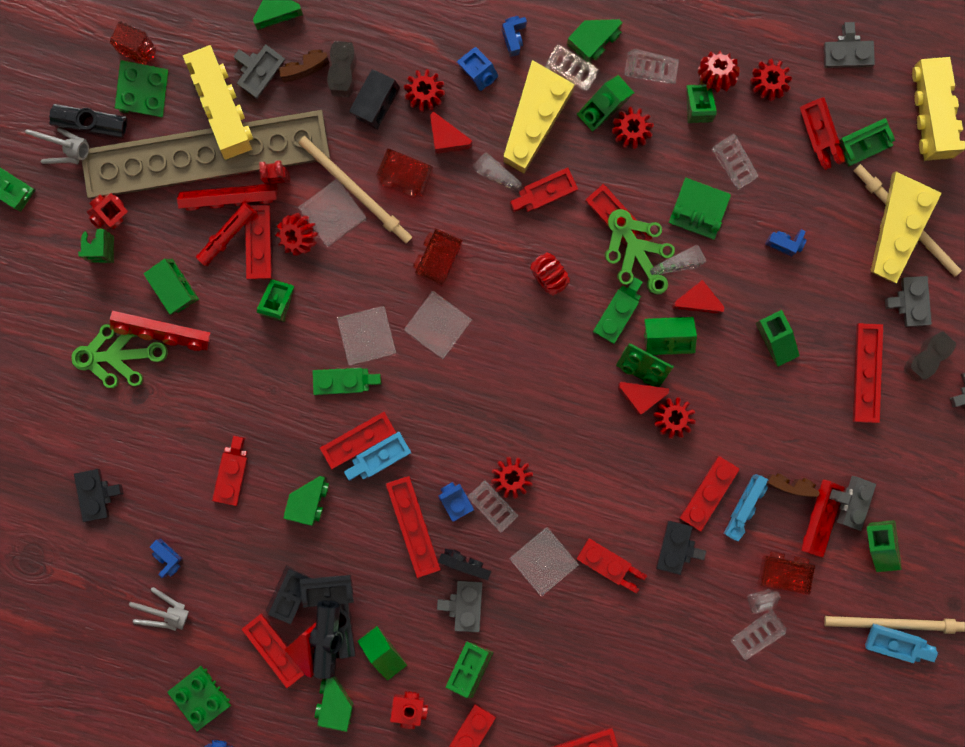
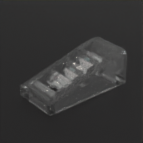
(568, 55)
(640, 72)
(723, 159)
(493, 170)
(683, 261)
(478, 491)
(763, 601)
(764, 642)

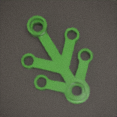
(636, 248)
(114, 356)

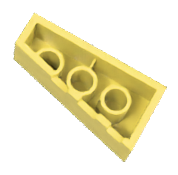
(218, 102)
(538, 109)
(937, 109)
(904, 218)

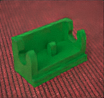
(867, 142)
(14, 191)
(101, 248)
(171, 286)
(670, 335)
(469, 670)

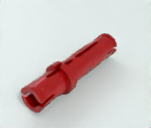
(225, 234)

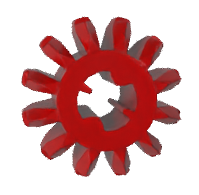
(718, 71)
(773, 71)
(429, 83)
(631, 137)
(296, 234)
(550, 273)
(681, 422)
(516, 485)

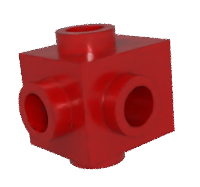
(114, 208)
(399, 712)

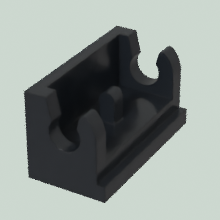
(374, 98)
(326, 589)
(286, 596)

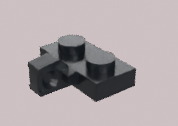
(94, 494)
(677, 548)
(458, 562)

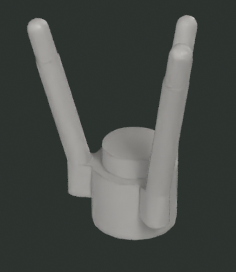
(75, 147)
(175, 616)

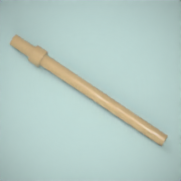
(874, 185)
(390, 222)
(948, 626)

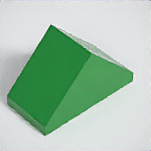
(275, 11)
(700, 104)
(276, 300)
(381, 653)

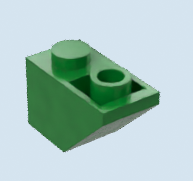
(593, 36)
(605, 102)
(778, 338)
(305, 502)
(884, 546)
(336, 706)

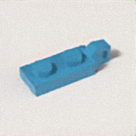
(378, 457)
(745, 508)
(899, 644)

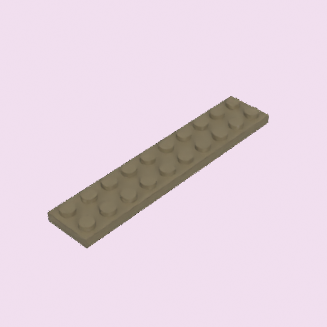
(197, 156)

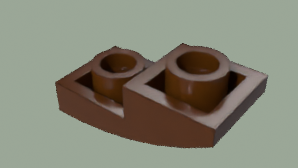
(312, 63)
(798, 487)

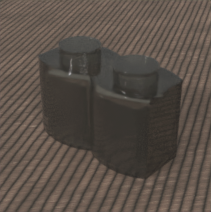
(340, 73)
(926, 362)

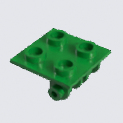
(141, 89)
(699, 208)
(644, 366)
(199, 698)

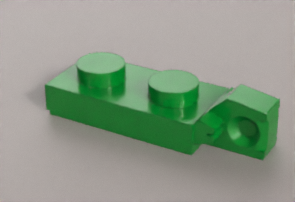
(618, 312)
(343, 381)

